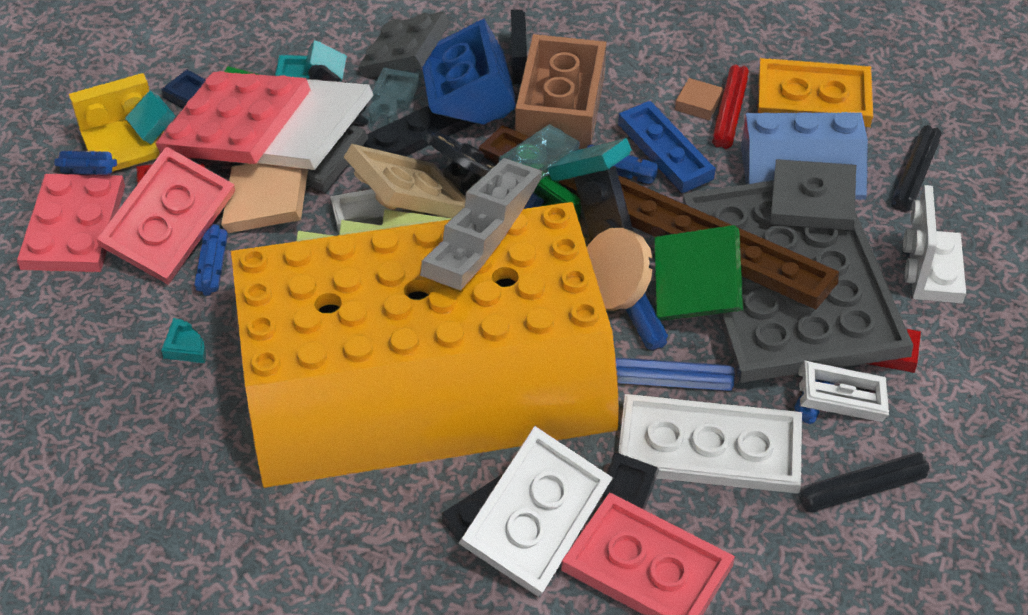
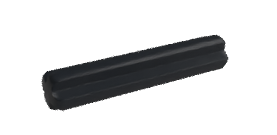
(916, 168)
(864, 482)

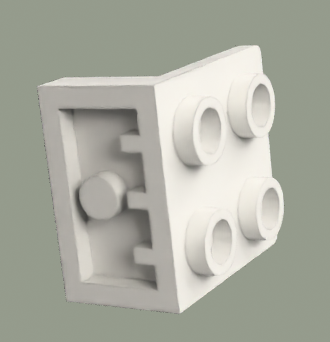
(935, 256)

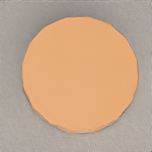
(620, 267)

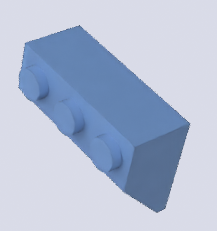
(804, 137)

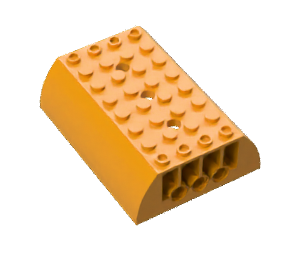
(426, 376)

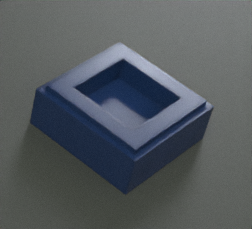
(182, 88)

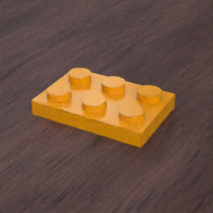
(814, 88)

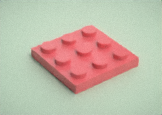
(234, 116)

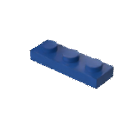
(666, 146)

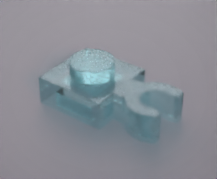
(392, 91)

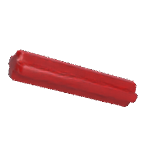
(730, 107)

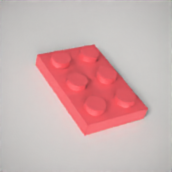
(166, 215)
(68, 221)
(646, 561)

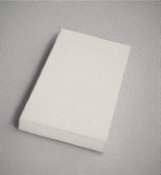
(714, 442)

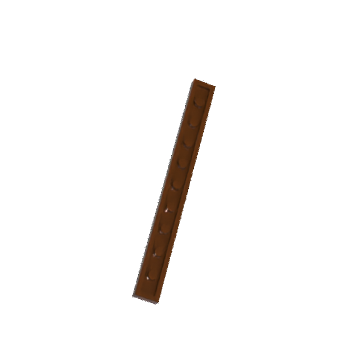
(661, 216)

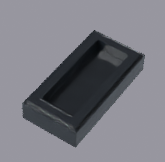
(518, 45)

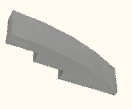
(482, 224)

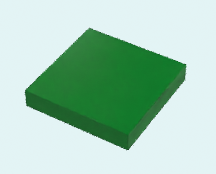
(698, 273)

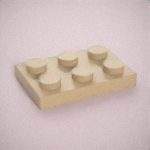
(405, 182)

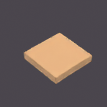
(264, 196)

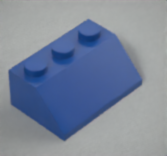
(469, 76)

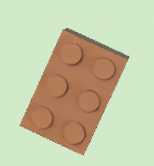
(561, 87)

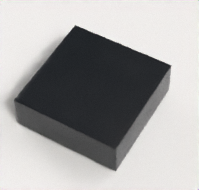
(631, 479)

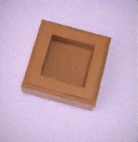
(699, 99)

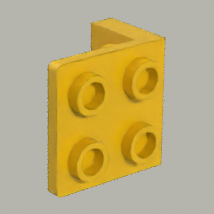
(102, 120)

